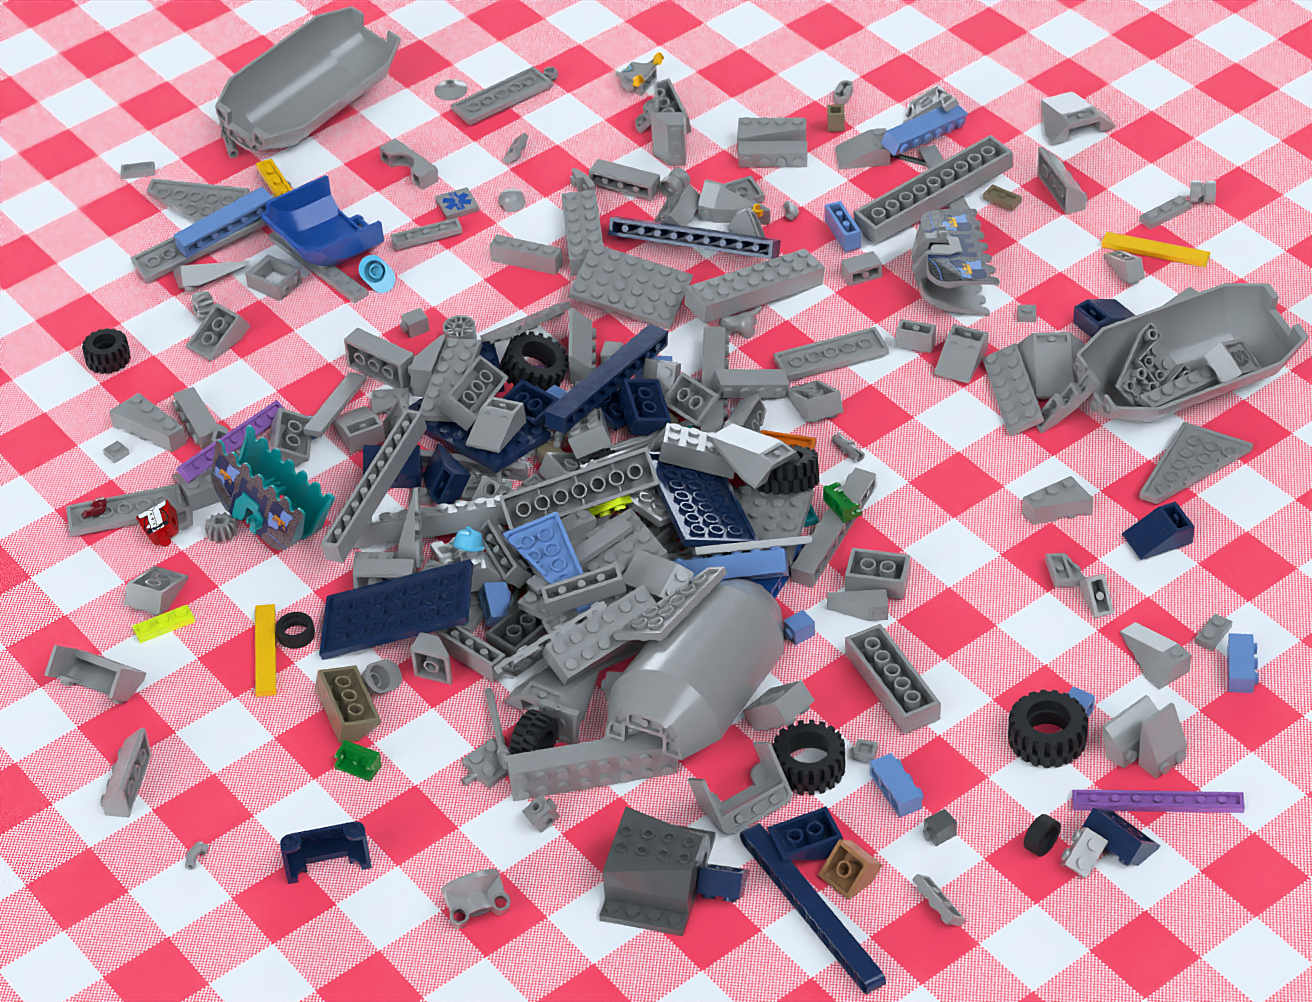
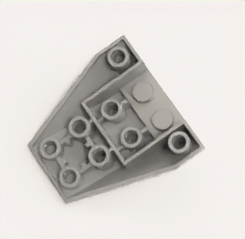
(1069, 112)
(1050, 361)
(1147, 367)
(752, 453)
(548, 686)

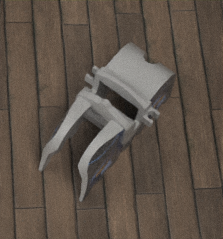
(951, 261)

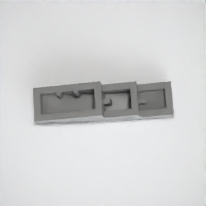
(1071, 398)

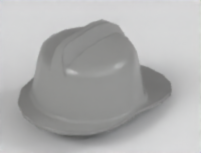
(382, 676)

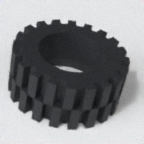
(541, 349)
(794, 475)
(813, 775)

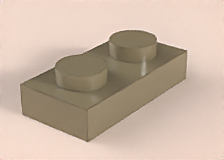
(1002, 197)

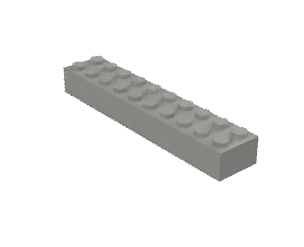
(933, 189)

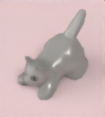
(741, 323)

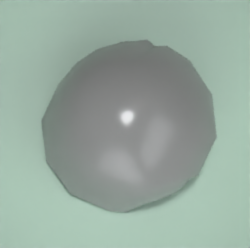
(512, 199)

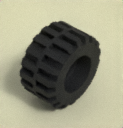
(106, 350)
(534, 732)

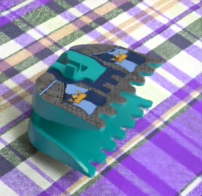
(252, 487)

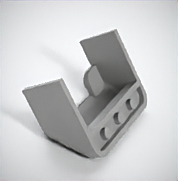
(94, 672)
(766, 795)

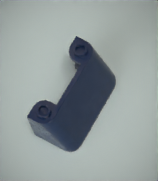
(322, 845)

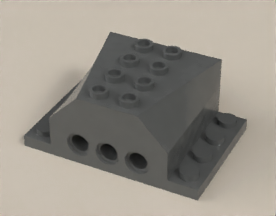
(653, 873)

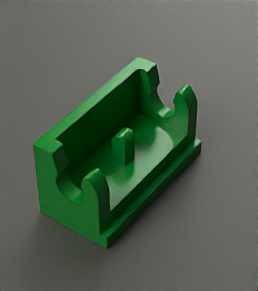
(840, 503)
(357, 760)

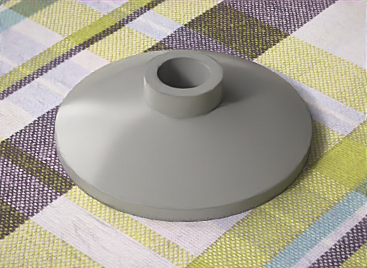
(451, 89)

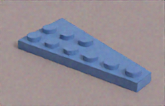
(547, 550)

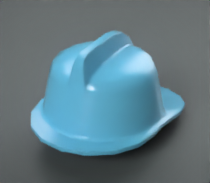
(377, 273)
(468, 540)

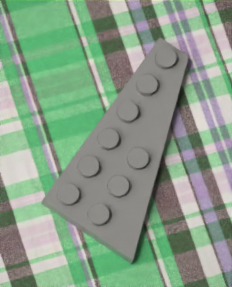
(669, 612)

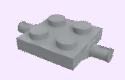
(484, 765)

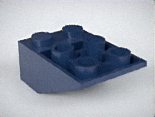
(1098, 313)
(445, 477)
(1160, 531)

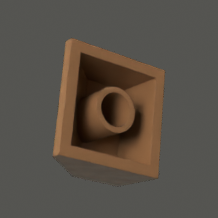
(849, 868)

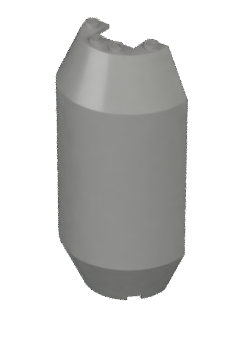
(304, 80)
(1189, 332)
(702, 672)

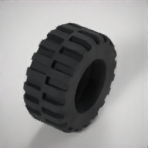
(1047, 748)

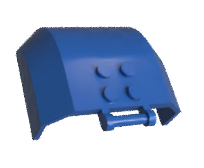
(317, 228)

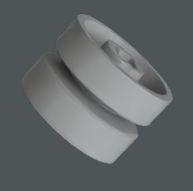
(460, 327)

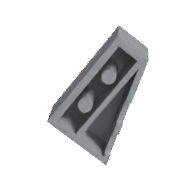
(1057, 501)

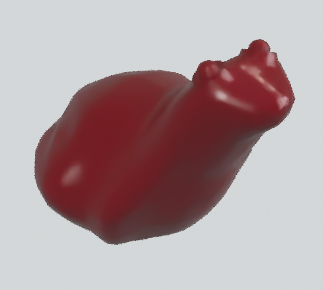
(97, 507)

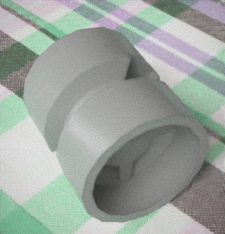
(675, 181)
(1202, 191)

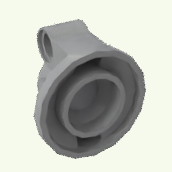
(475, 895)

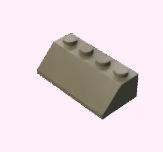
(346, 702)

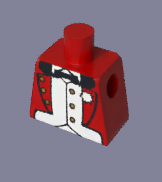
(160, 523)

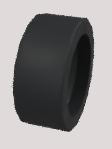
(295, 619)
(1042, 835)

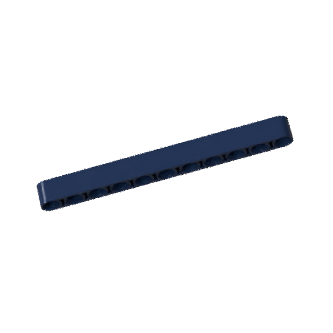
(813, 910)

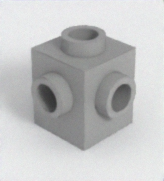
(541, 813)

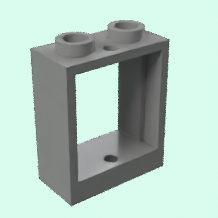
(256, 277)

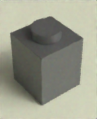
(940, 827)

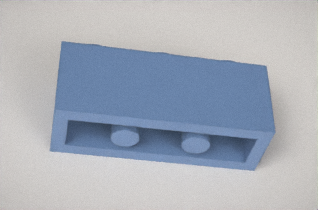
(842, 226)
(1242, 663)
(896, 785)

